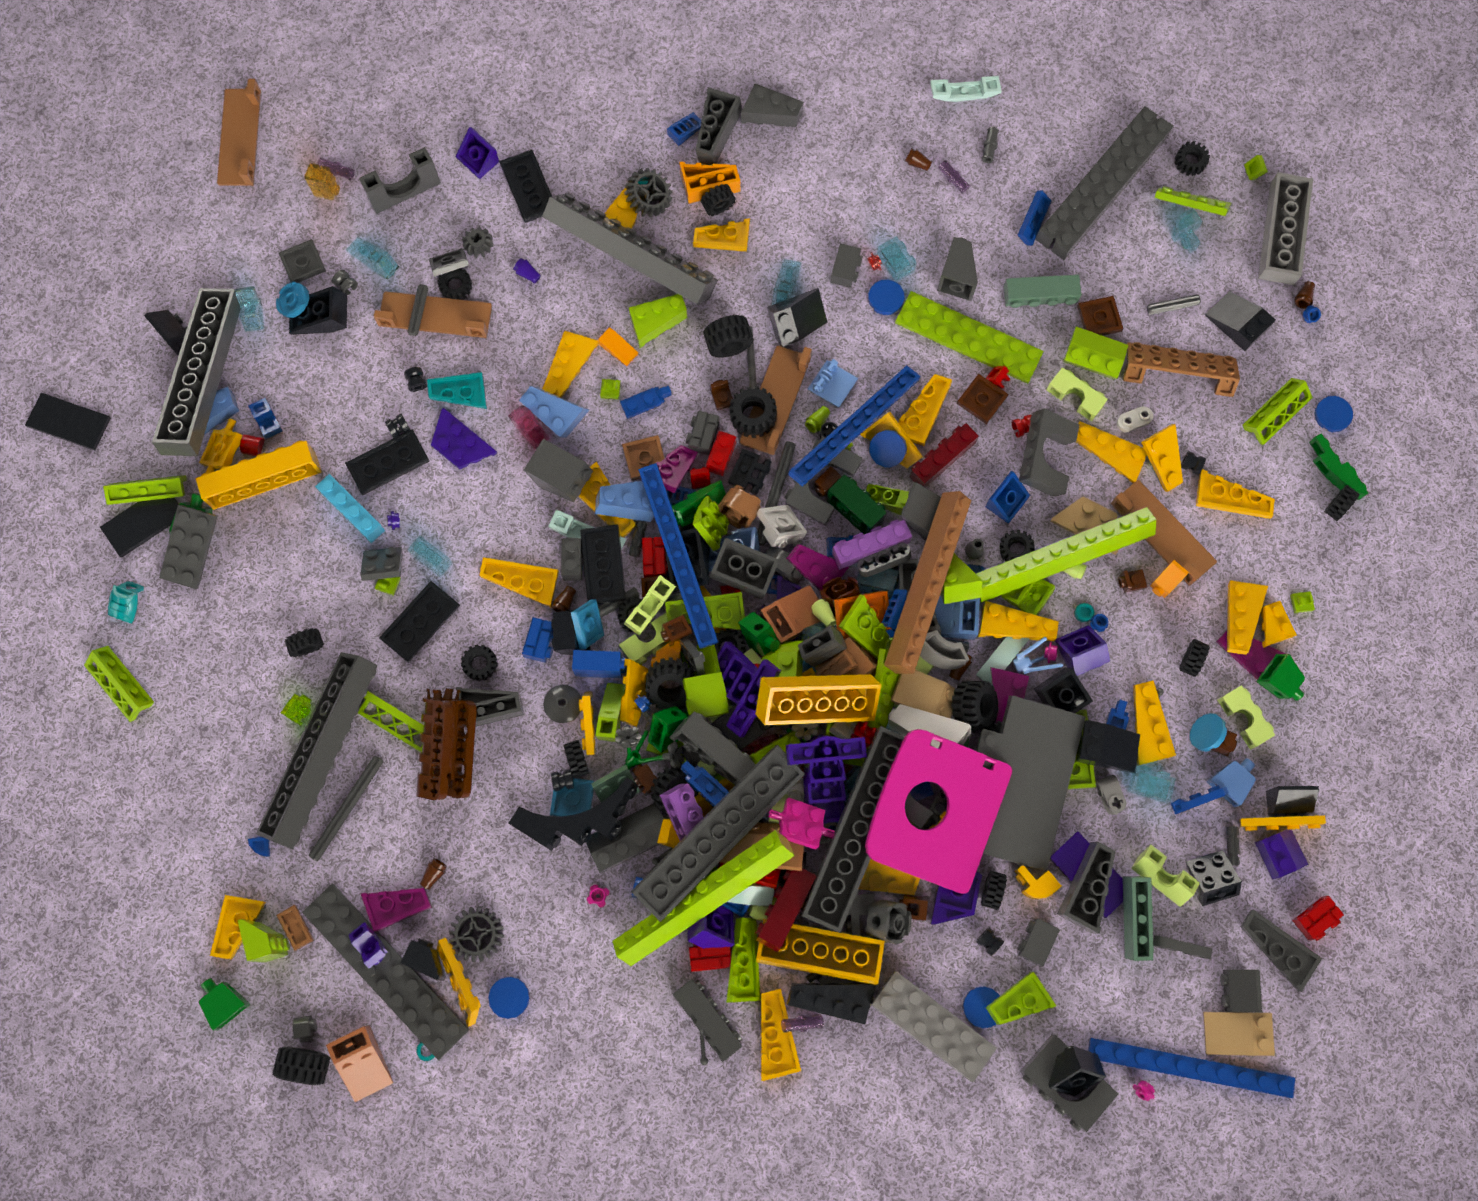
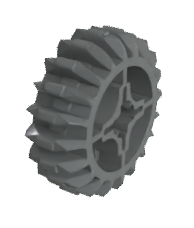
(658, 193)
(478, 943)

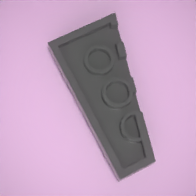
(1284, 951)

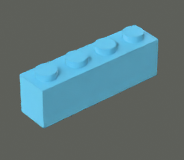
(350, 508)

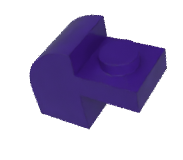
(368, 945)

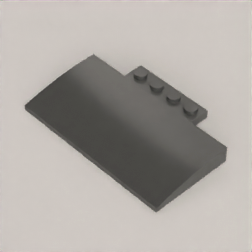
(1041, 750)

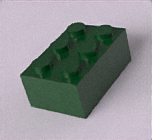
(856, 505)

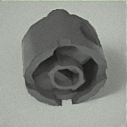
(888, 921)

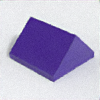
(477, 154)

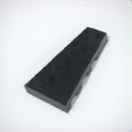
(833, 999)

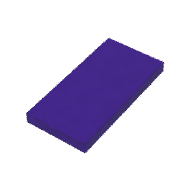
(1068, 860)

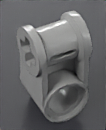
(1111, 792)

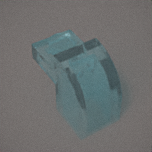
(1184, 230)
(251, 308)

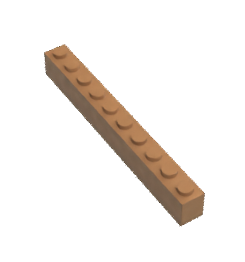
(927, 583)

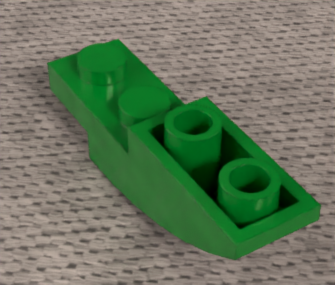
(1333, 470)
(686, 509)

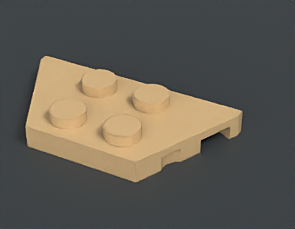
(1083, 515)

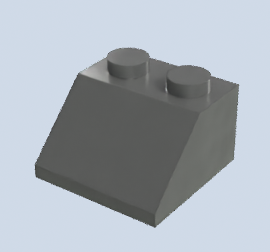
(1241, 990)

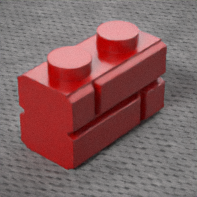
(721, 453)
(654, 557)
(1318, 918)
(709, 958)

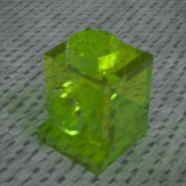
(297, 708)

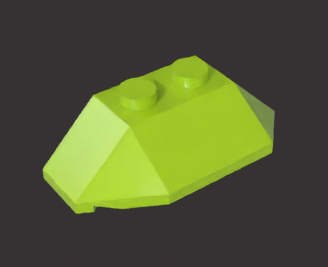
(787, 659)

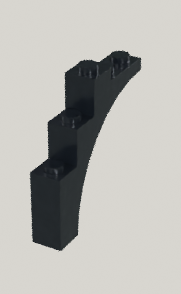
(577, 827)

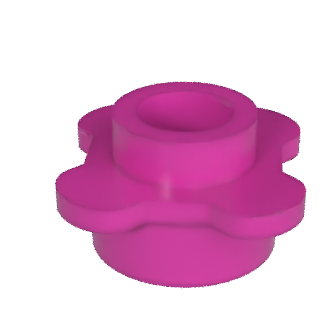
(1051, 652)
(599, 901)
(1144, 1090)

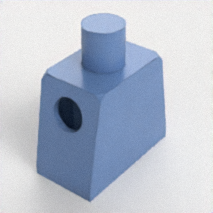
(1236, 779)

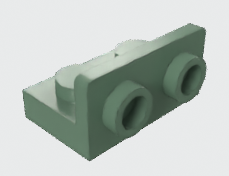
(610, 783)

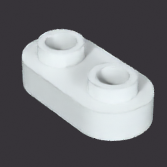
(1135, 418)

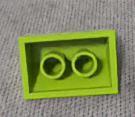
(1096, 353)
(262, 942)

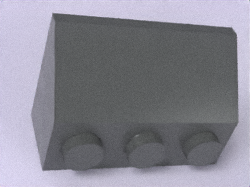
(744, 568)

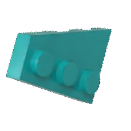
(459, 389)

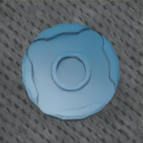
(292, 300)
(1208, 732)

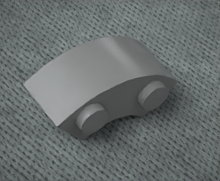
(943, 653)

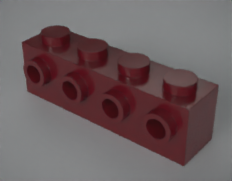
(944, 456)
(785, 909)

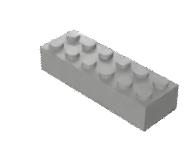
(1285, 228)
(933, 1026)

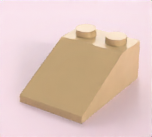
(924, 693)
(1239, 1033)

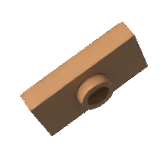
(840, 665)
(295, 927)

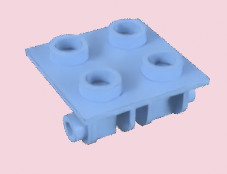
(832, 383)

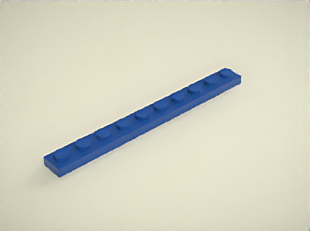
(853, 426)
(678, 556)
(1193, 1068)

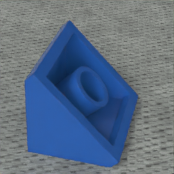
(1008, 498)

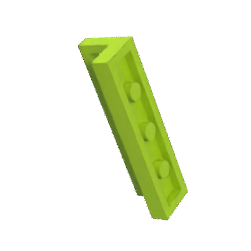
(1277, 406)
(144, 489)
(119, 678)
(395, 713)

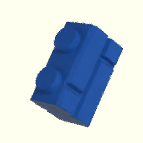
(538, 640)

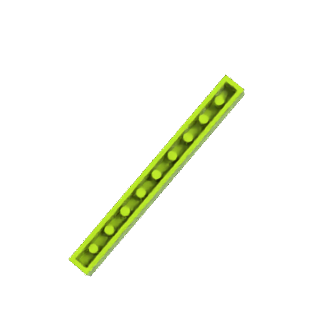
(1067, 553)
(705, 897)

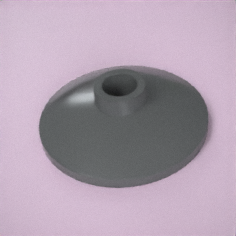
(564, 713)

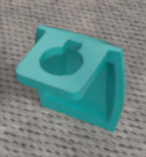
(124, 601)

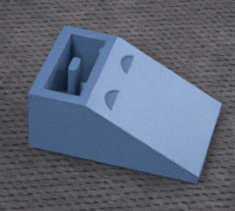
(958, 619)

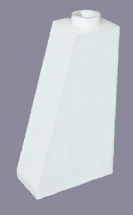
(906, 719)

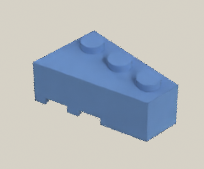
(222, 409)
(553, 411)
(624, 501)

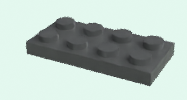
(188, 546)

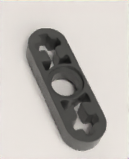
(899, 559)
(1185, 947)

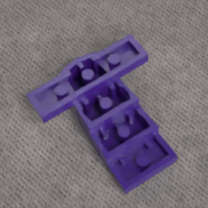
(742, 685)
(825, 770)

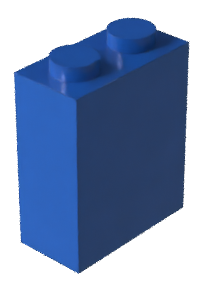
(598, 664)

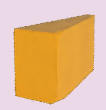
(617, 346)

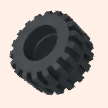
(728, 336)
(749, 398)
(666, 671)
(975, 704)
(666, 781)
(301, 1065)

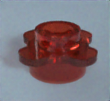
(875, 262)

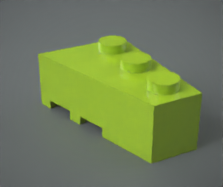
(656, 317)
(960, 583)

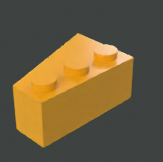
(700, 178)

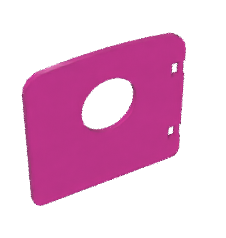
(954, 847)

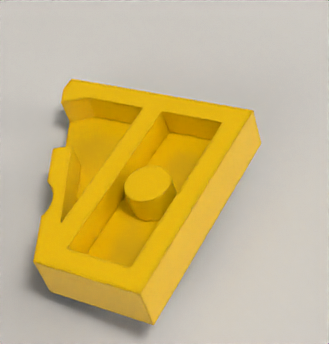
(1276, 624)

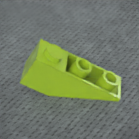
(890, 498)
(609, 712)

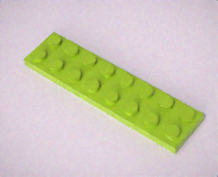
(968, 336)

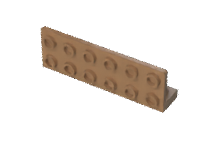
(239, 136)
(439, 314)
(1184, 362)
(783, 382)
(1171, 537)

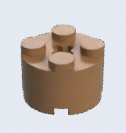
(739, 507)

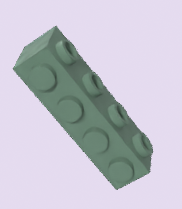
(1042, 290)
(1138, 918)

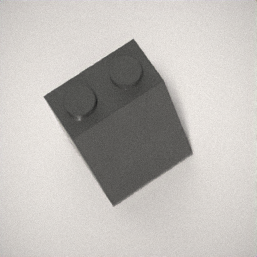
(959, 271)
(558, 471)

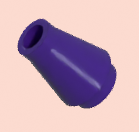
(526, 270)

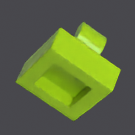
(1255, 167)
(610, 389)
(388, 585)
(1302, 602)

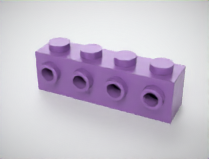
(850, 552)
(682, 809)

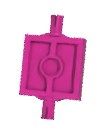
(801, 823)

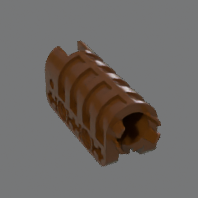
(446, 746)

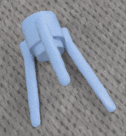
(1023, 663)

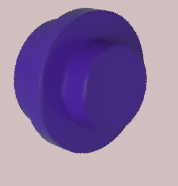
(393, 520)

